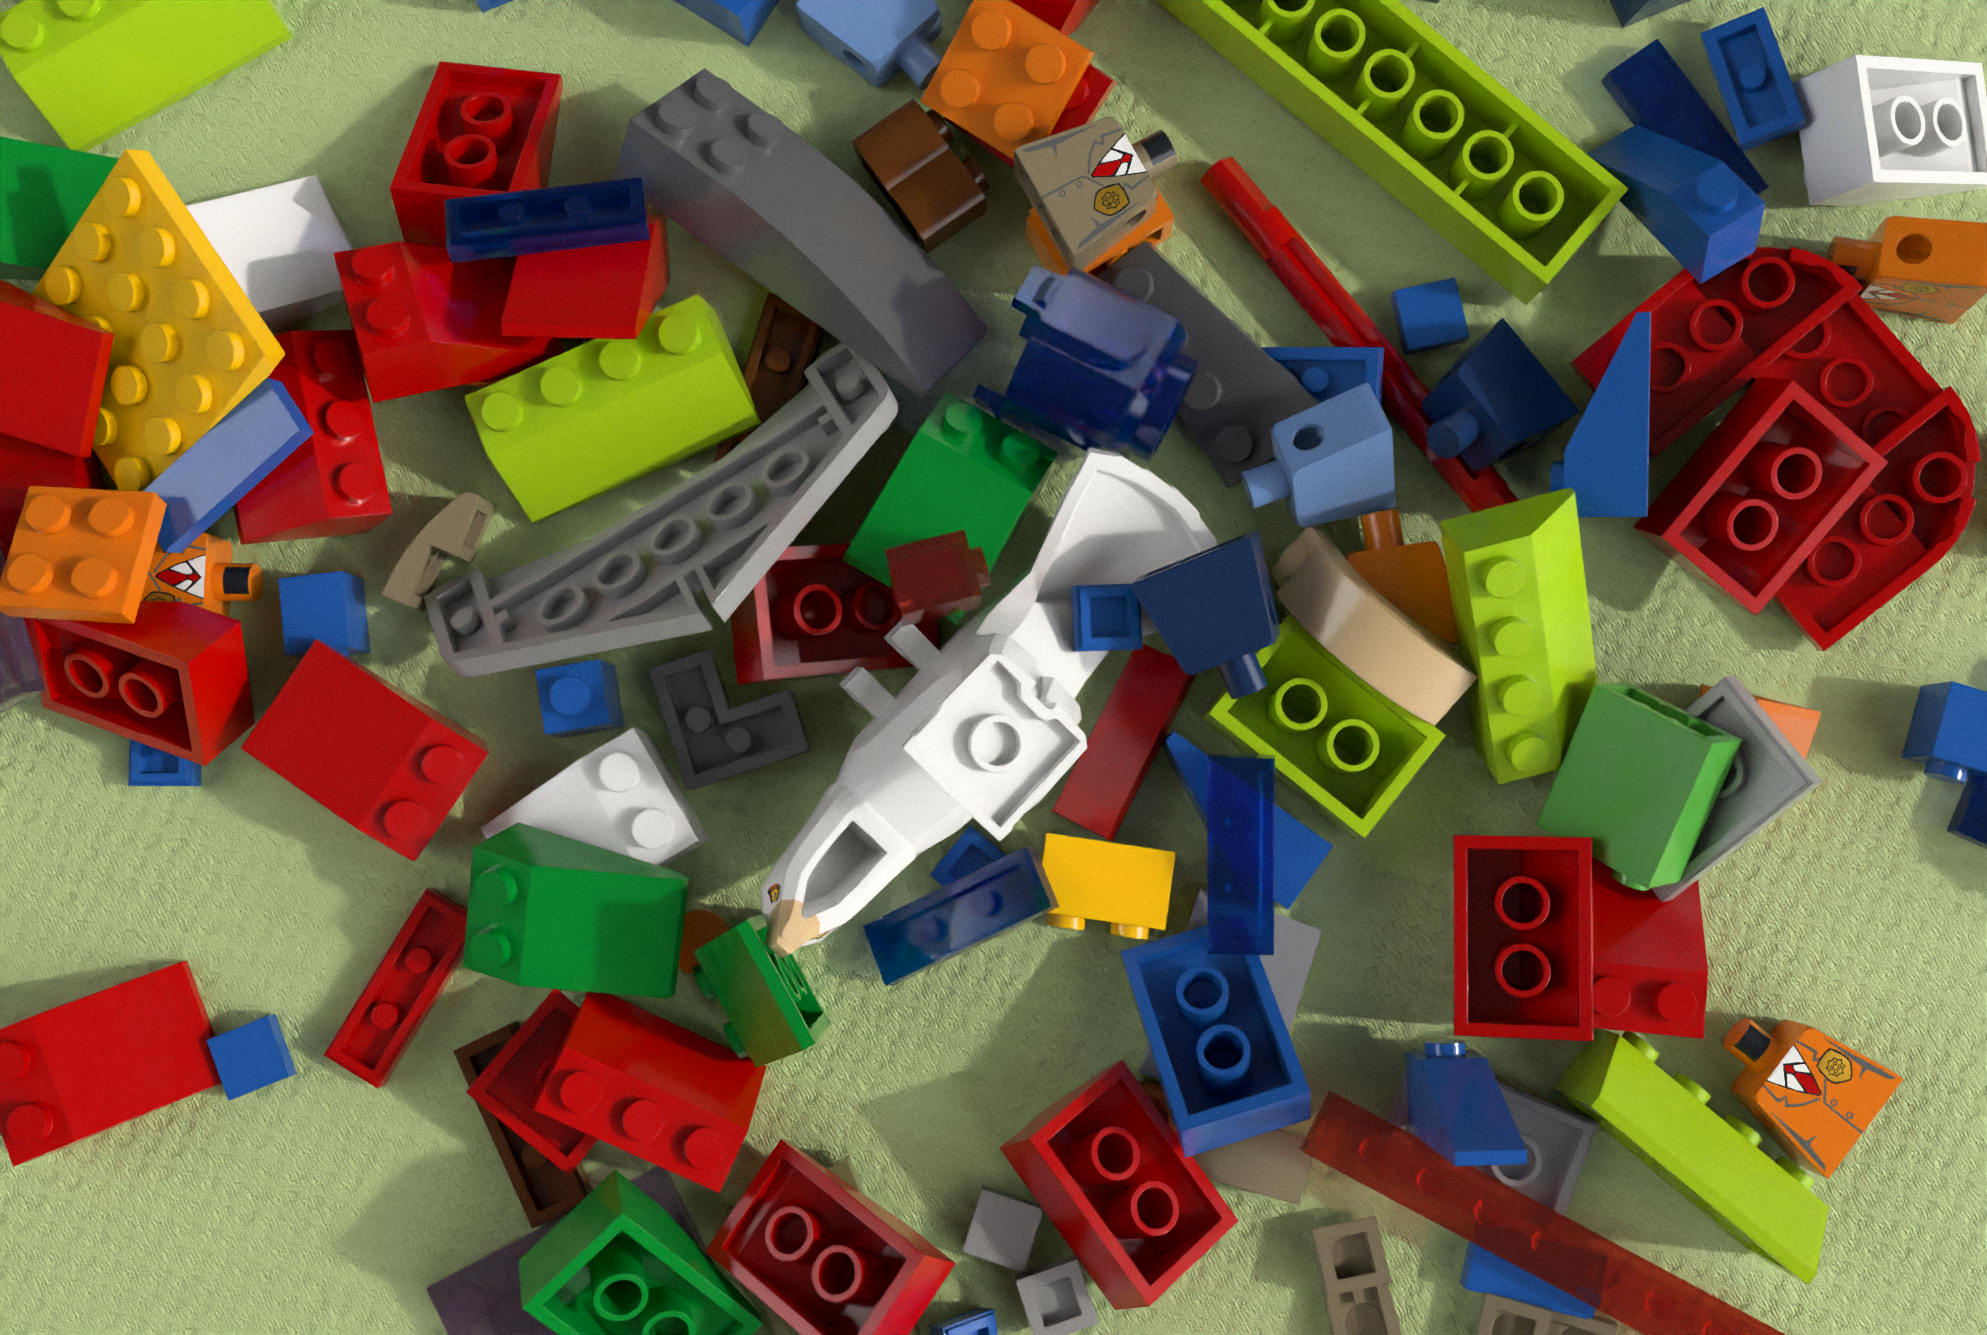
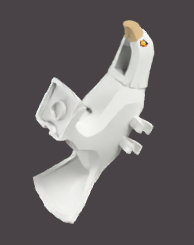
(985, 714)

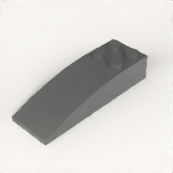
(798, 228)

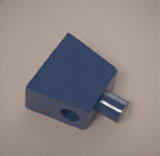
(1494, 402)
(1215, 611)

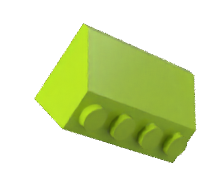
(121, 61)
(614, 410)
(1522, 629)
(1697, 1152)

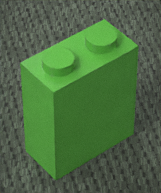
(1638, 783)

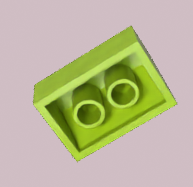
(1329, 731)

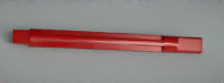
(1343, 322)

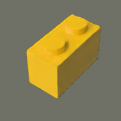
(1108, 884)

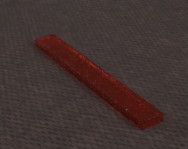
(1517, 1227)

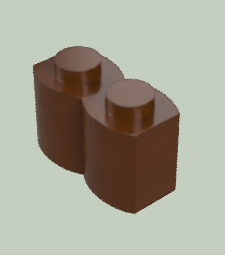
(922, 175)

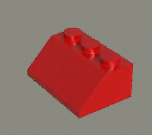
(337, 475)
(1760, 493)
(1522, 937)
(651, 1089)
(1119, 1187)

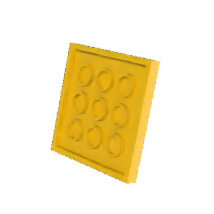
(179, 321)

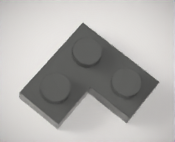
(719, 740)

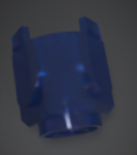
(1094, 366)

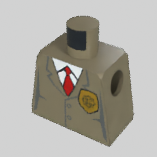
(1092, 185)

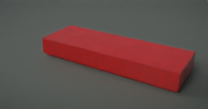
(1124, 742)
(402, 990)

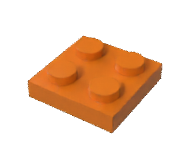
(1006, 75)
(81, 554)

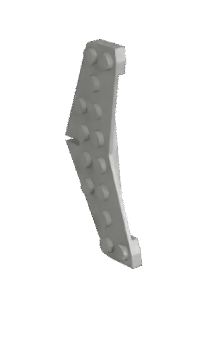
(706, 533)

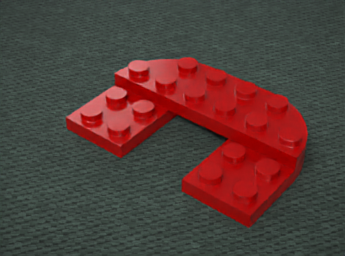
(1807, 324)

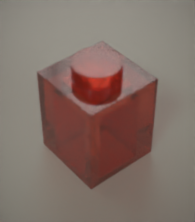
(936, 577)

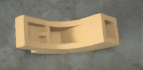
(1367, 630)

